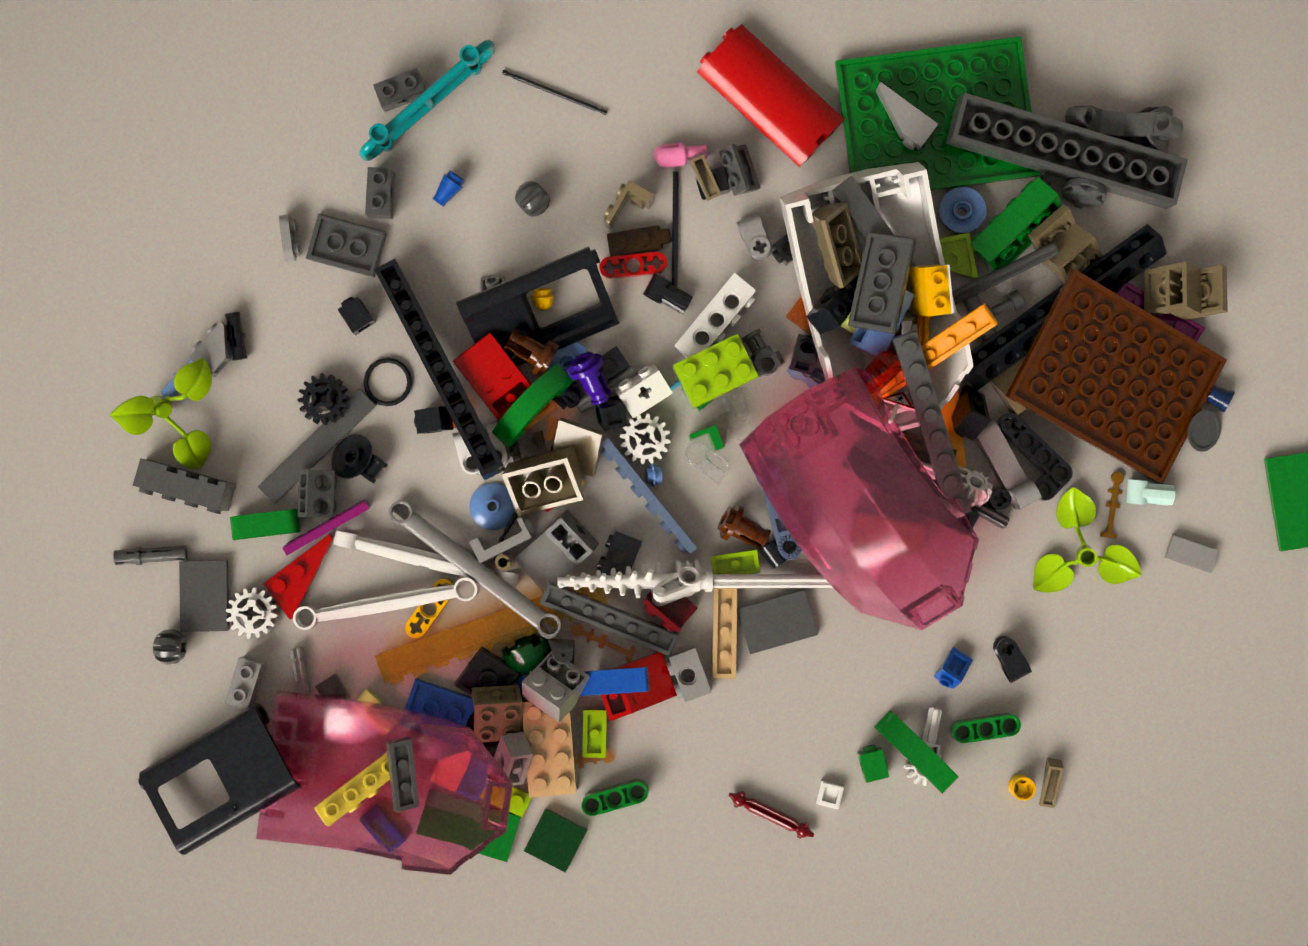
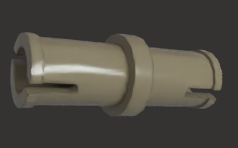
(498, 560)

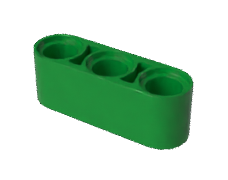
(264, 524)
(996, 730)
(606, 805)

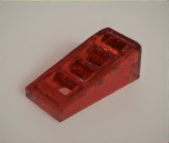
(888, 364)

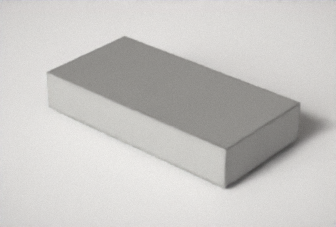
(1191, 554)

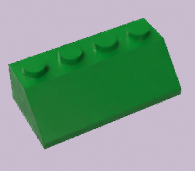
(1008, 232)

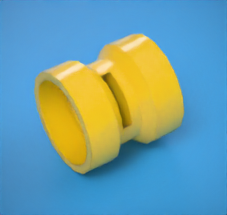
(1026, 787)

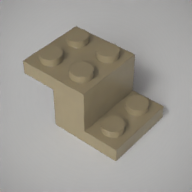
(1075, 244)
(1185, 290)

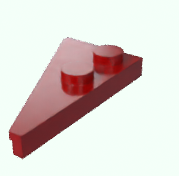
(293, 581)

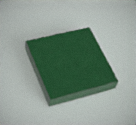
(555, 840)

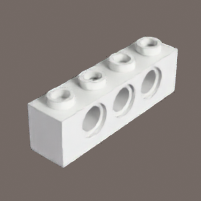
(734, 287)

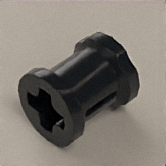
(373, 469)
(1003, 494)

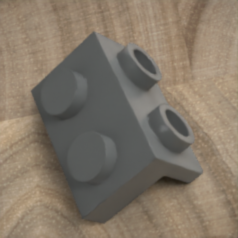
(739, 169)

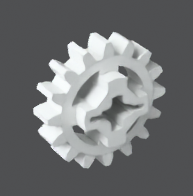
(631, 431)
(252, 622)

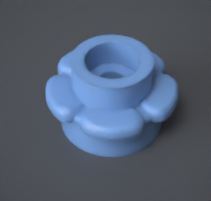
(653, 474)

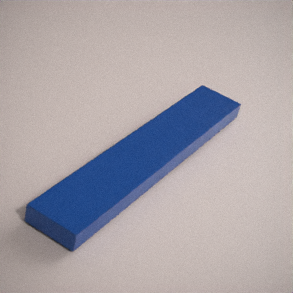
(611, 681)

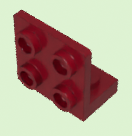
(672, 614)

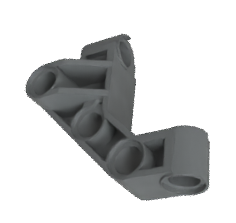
(1145, 127)

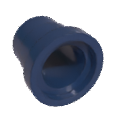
(1220, 397)

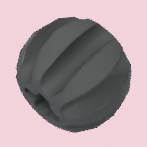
(532, 198)
(169, 646)

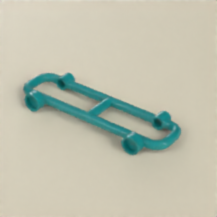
(427, 100)

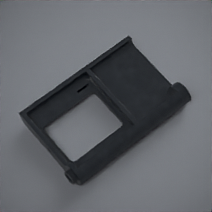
(507, 307)
(246, 765)

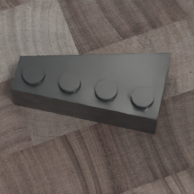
(184, 485)

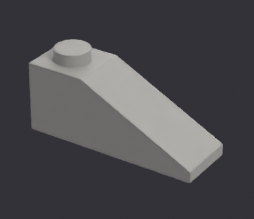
(908, 121)

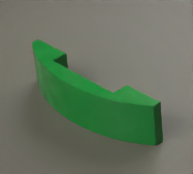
(530, 404)
(916, 751)

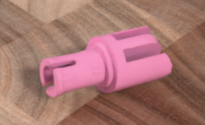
(676, 154)

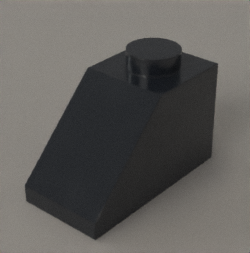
(970, 413)

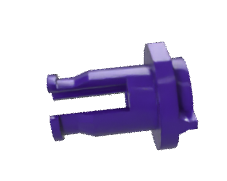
(587, 369)

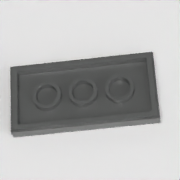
(882, 282)

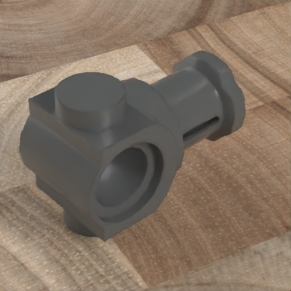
(762, 353)

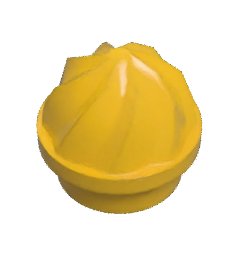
(542, 298)

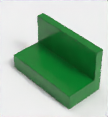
(713, 435)

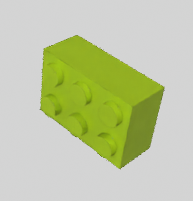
(715, 371)

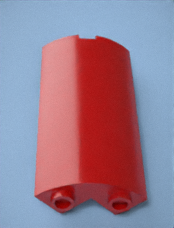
(769, 94)

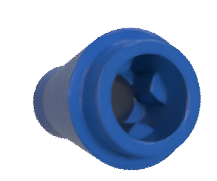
(448, 188)

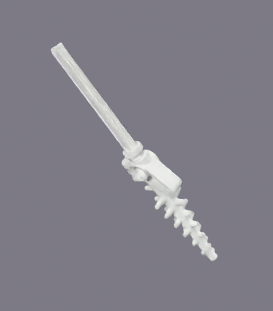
(671, 586)

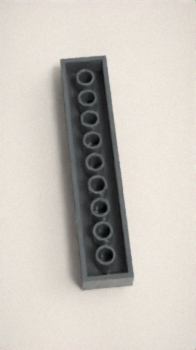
(1066, 150)

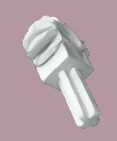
(975, 484)
(929, 737)

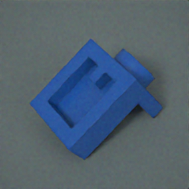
(953, 668)

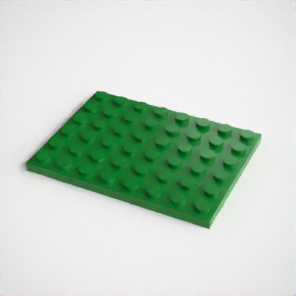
(932, 83)

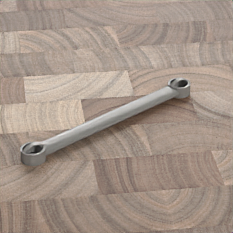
(477, 571)

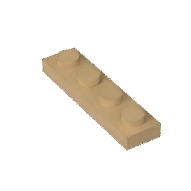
(724, 633)

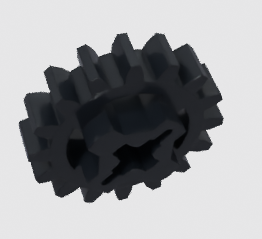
(330, 392)

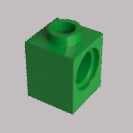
(873, 763)

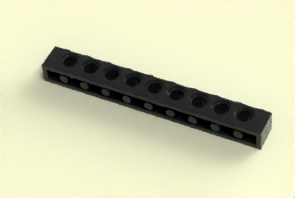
(1017, 337)
(440, 369)

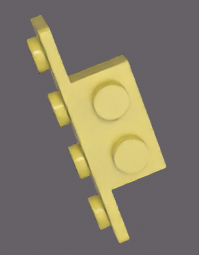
(349, 795)

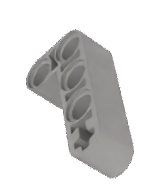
(1006, 467)

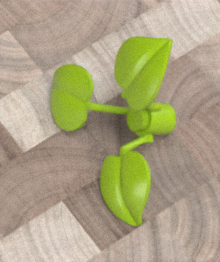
(137, 412)
(1051, 571)

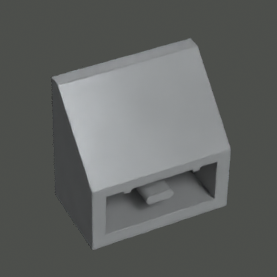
(554, 687)

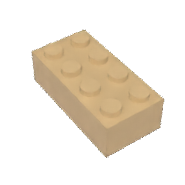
(553, 758)

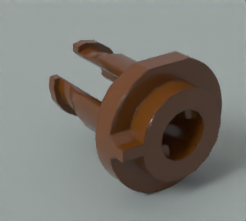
(532, 350)
(736, 525)

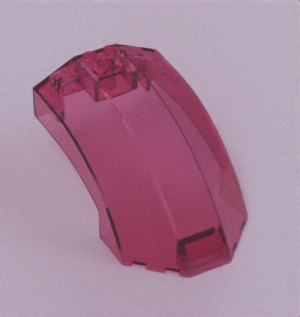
(863, 502)
(332, 739)

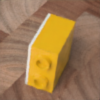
(931, 289)

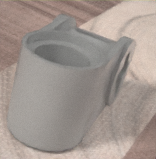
(754, 233)

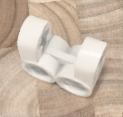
(464, 454)

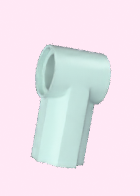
(1143, 492)

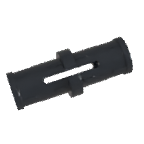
(236, 336)

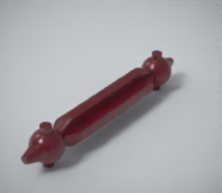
(771, 815)

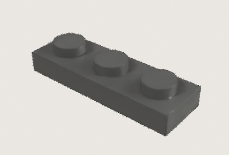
(402, 774)

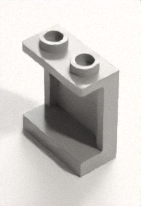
(484, 554)

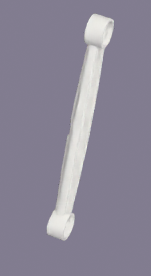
(408, 555)
(385, 603)

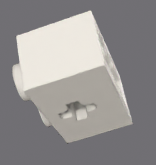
(655, 390)

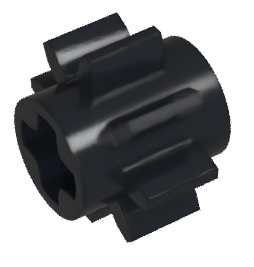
(570, 397)

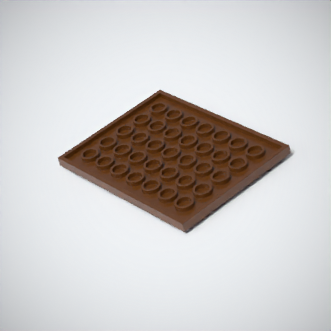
(1116, 376)

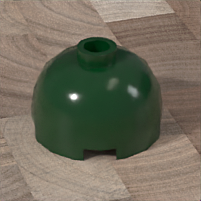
(526, 653)

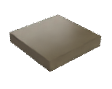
(585, 441)

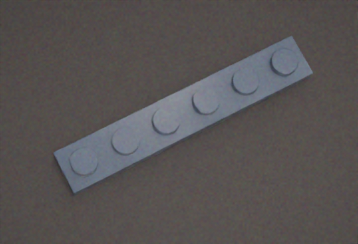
(641, 489)

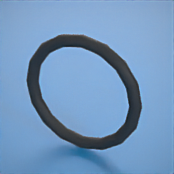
(370, 369)

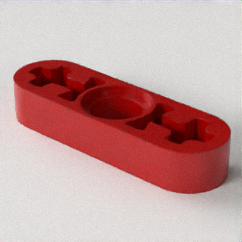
(615, 262)

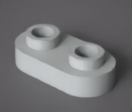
(288, 228)

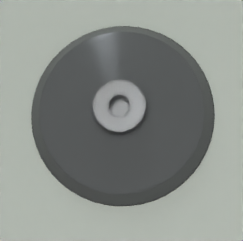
(1204, 430)

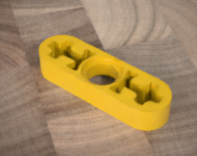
(425, 626)

